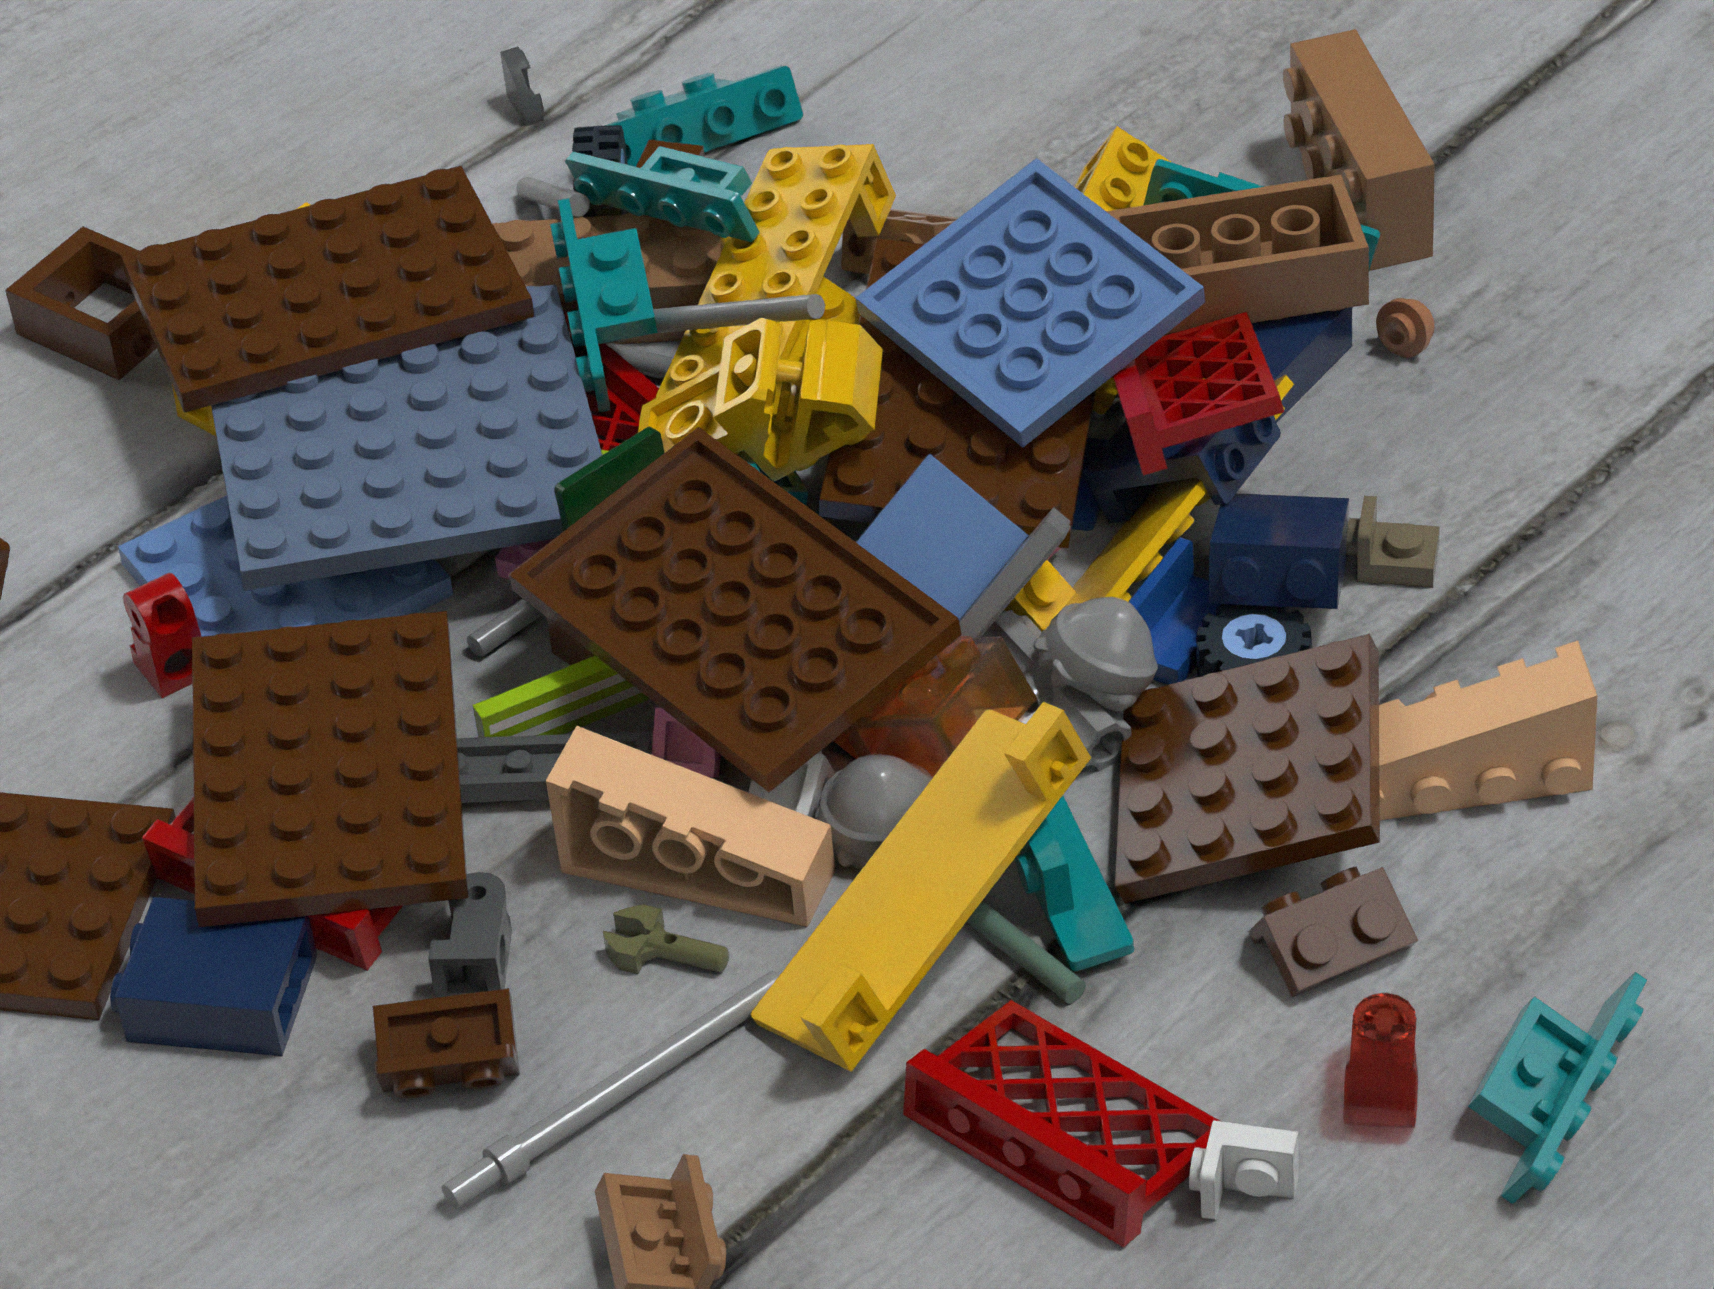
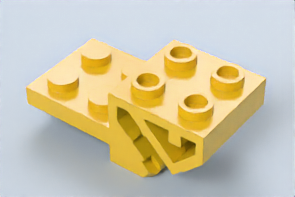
(775, 422)

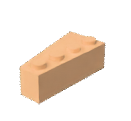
(1491, 740)
(683, 833)

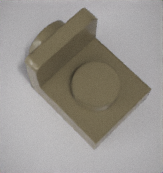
(1392, 551)

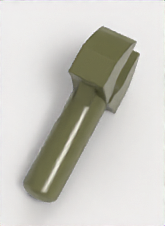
(653, 941)

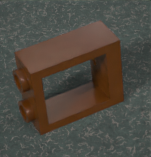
(46, 300)

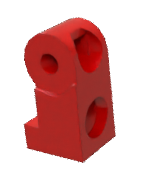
(161, 627)

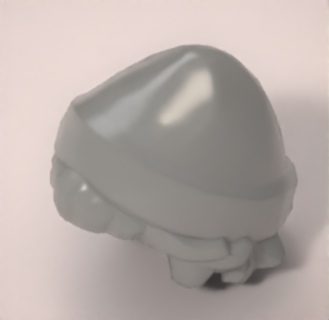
(1099, 650)
(867, 804)

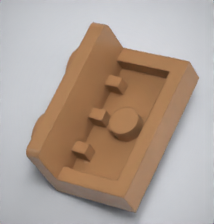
(661, 1229)

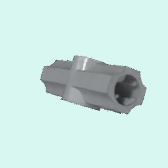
(1097, 726)

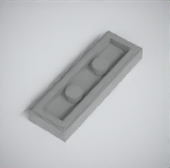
(1015, 574)

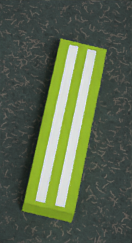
(557, 702)

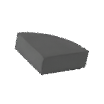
(517, 86)

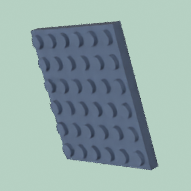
(408, 453)

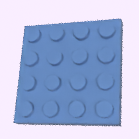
(1030, 301)
(206, 563)

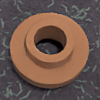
(1405, 326)

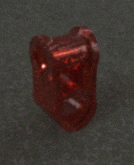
(1382, 1064)

